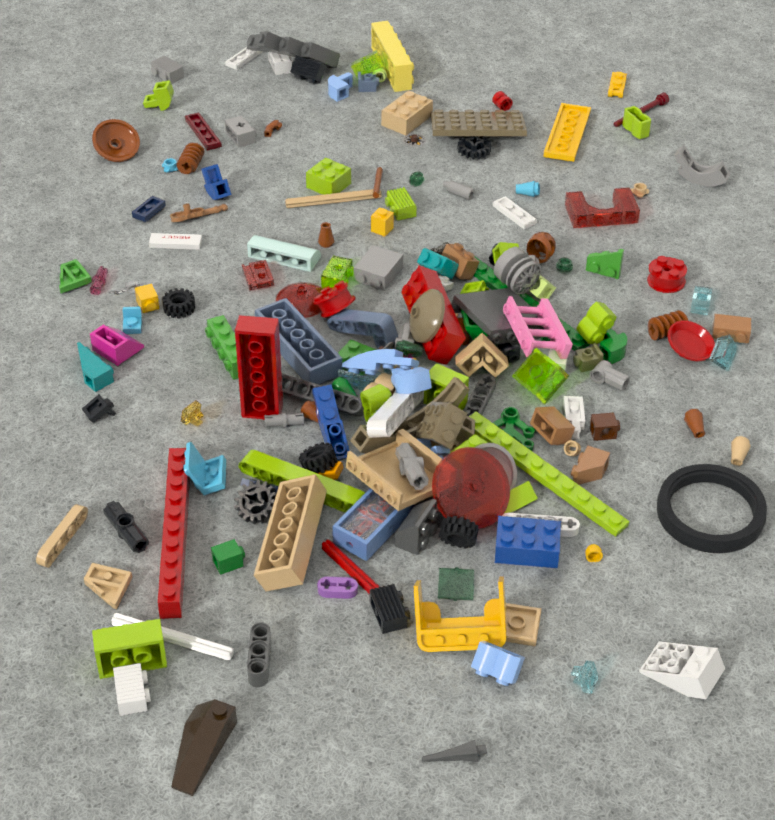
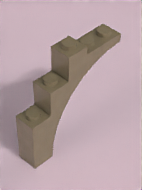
(452, 394)

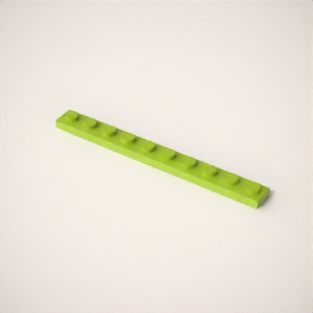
(551, 477)

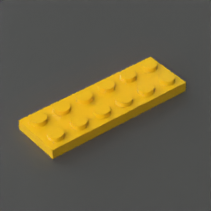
(567, 132)

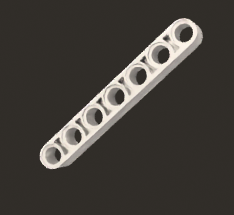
(392, 414)

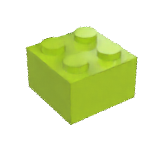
(328, 177)
(440, 378)

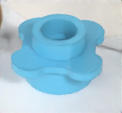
(170, 165)

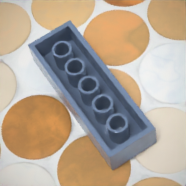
(302, 344)

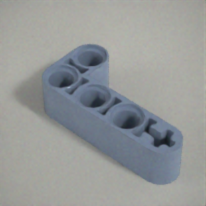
(365, 323)

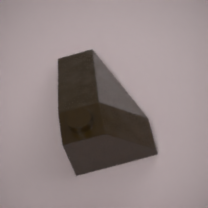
(201, 743)

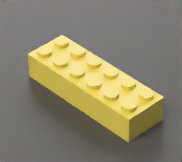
(396, 61)

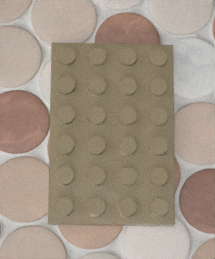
(478, 123)

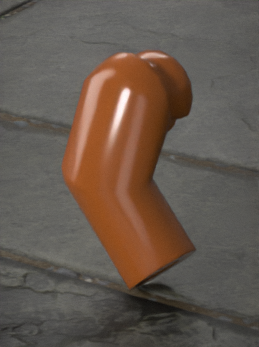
(269, 128)

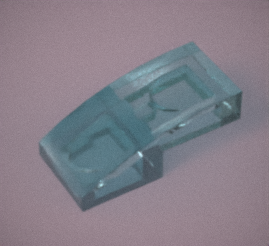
(701, 300)

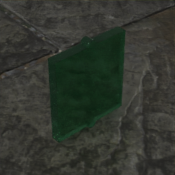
(456, 584)

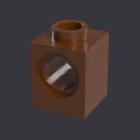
(604, 426)

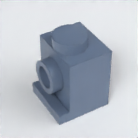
(367, 82)

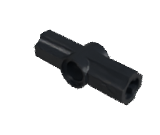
(126, 526)

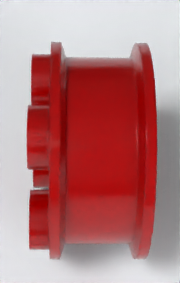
(667, 274)
(334, 299)

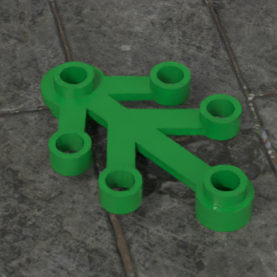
(511, 417)

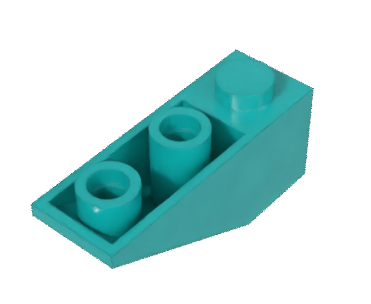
(95, 371)

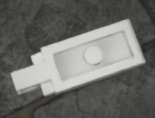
(574, 413)

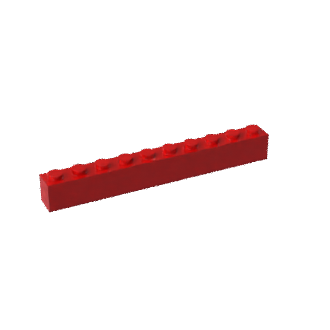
(174, 537)

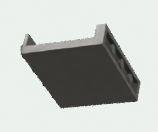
(487, 312)

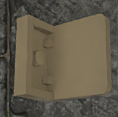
(441, 423)

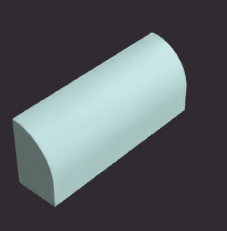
(283, 253)

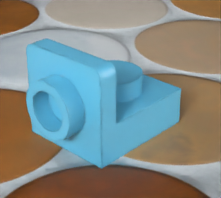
(132, 320)

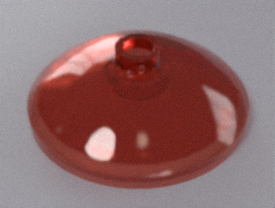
(301, 297)

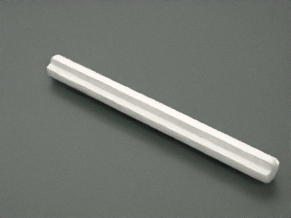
(182, 639)

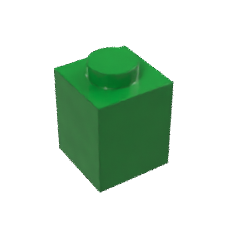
(227, 556)

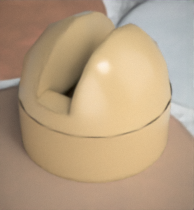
(571, 443)

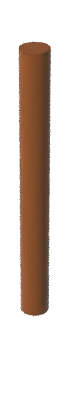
(377, 184)

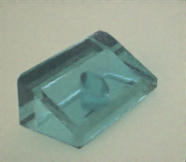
(724, 352)
(356, 380)

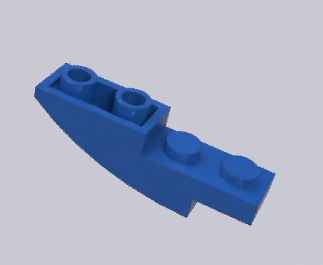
(329, 420)

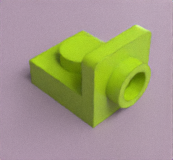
(474, 287)

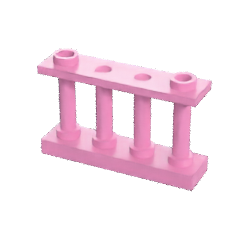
(546, 318)

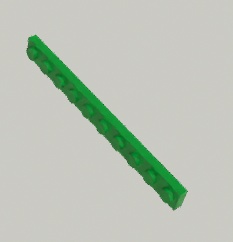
(486, 273)

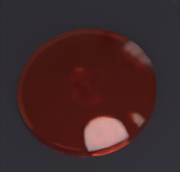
(471, 486)

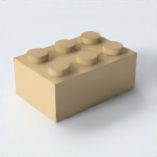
(406, 112)

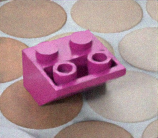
(114, 344)

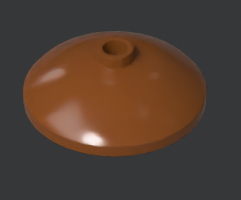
(115, 133)

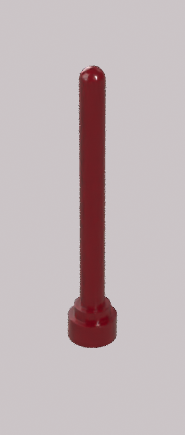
(661, 99)

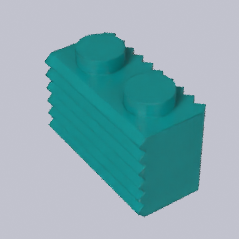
(438, 263)

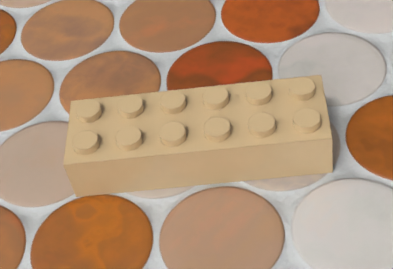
(290, 533)

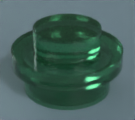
(416, 178)
(564, 265)

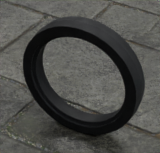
(719, 475)

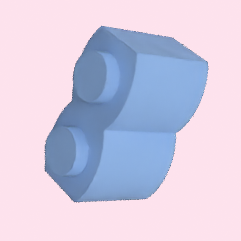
(497, 662)

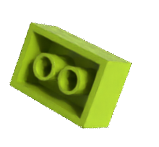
(129, 645)

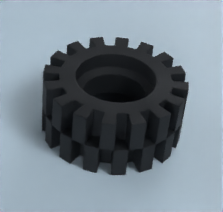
(186, 301)
(318, 458)
(458, 532)

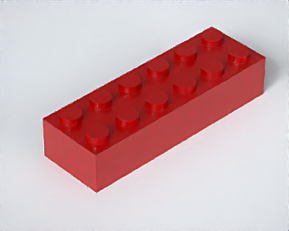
(450, 334)
(259, 366)

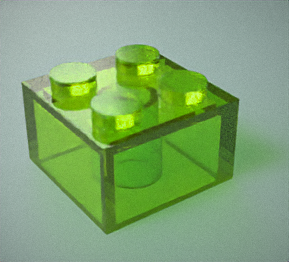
(540, 376)

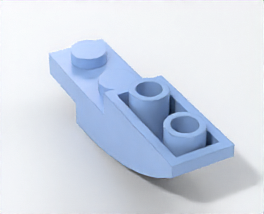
(378, 360)

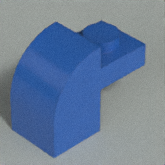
(215, 185)

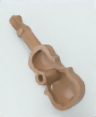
(195, 213)

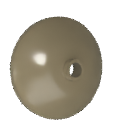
(427, 315)

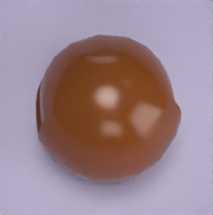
(543, 243)

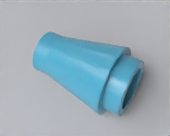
(530, 188)

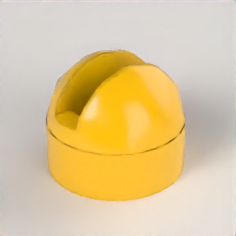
(593, 553)

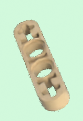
(61, 535)

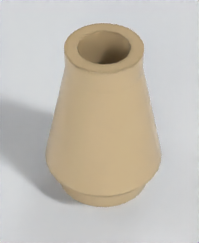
(739, 448)

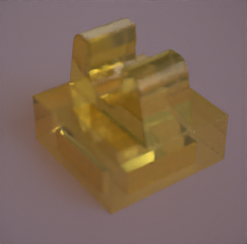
(192, 414)

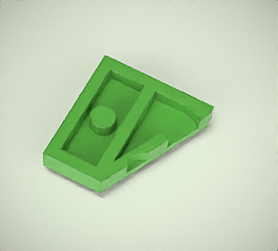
(606, 263)
(73, 276)

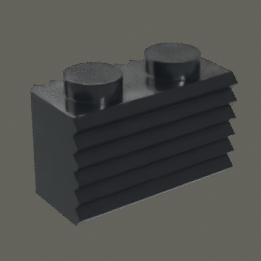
(307, 69)
(389, 608)

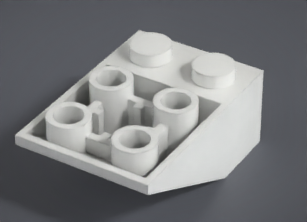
(685, 668)

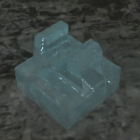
(586, 676)

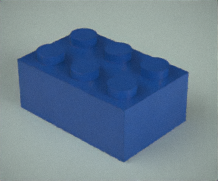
(528, 542)

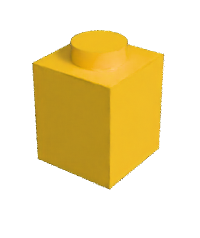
(382, 221)
(147, 298)

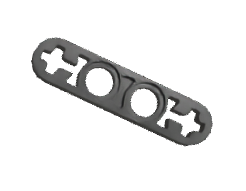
(481, 389)

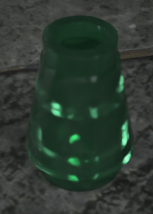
(409, 349)

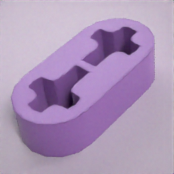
(337, 587)

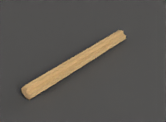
(330, 198)

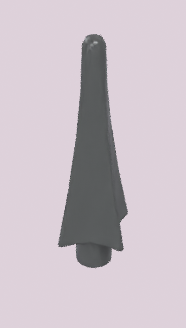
(463, 752)

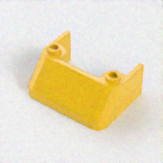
(459, 633)

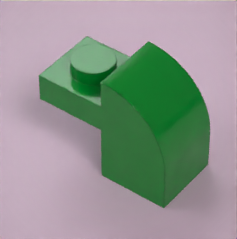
(613, 346)

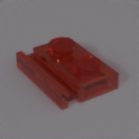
(258, 275)

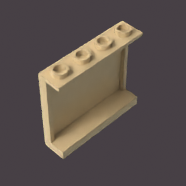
(382, 473)

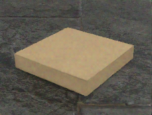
(522, 624)

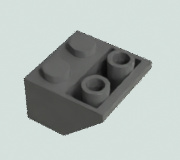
(417, 527)

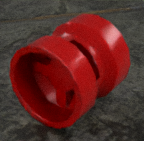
(502, 101)

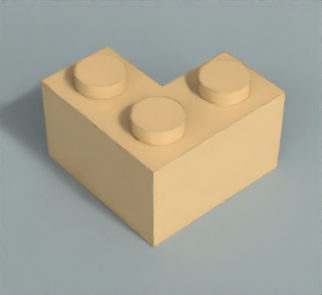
(481, 353)

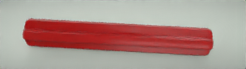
(349, 566)

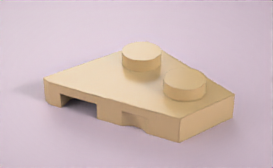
(108, 583)

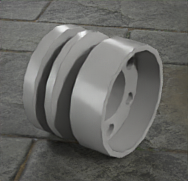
(517, 270)

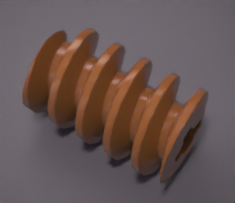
(190, 158)
(659, 325)

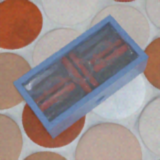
(368, 525)

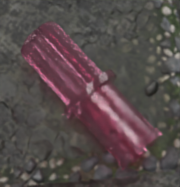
(98, 281)

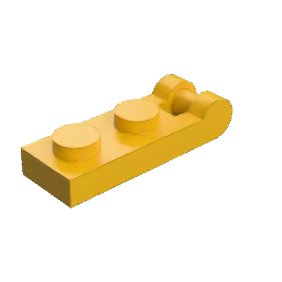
(617, 84)

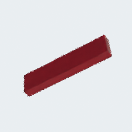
(203, 131)

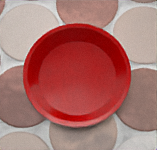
(690, 340)

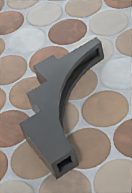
(291, 47)

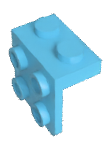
(206, 475)

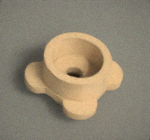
(640, 189)

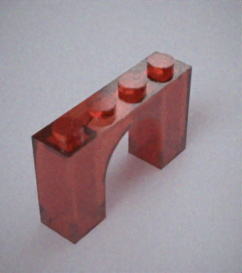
(583, 215)

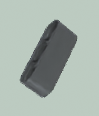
(259, 654)

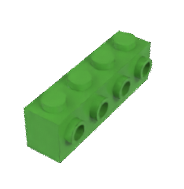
(224, 342)

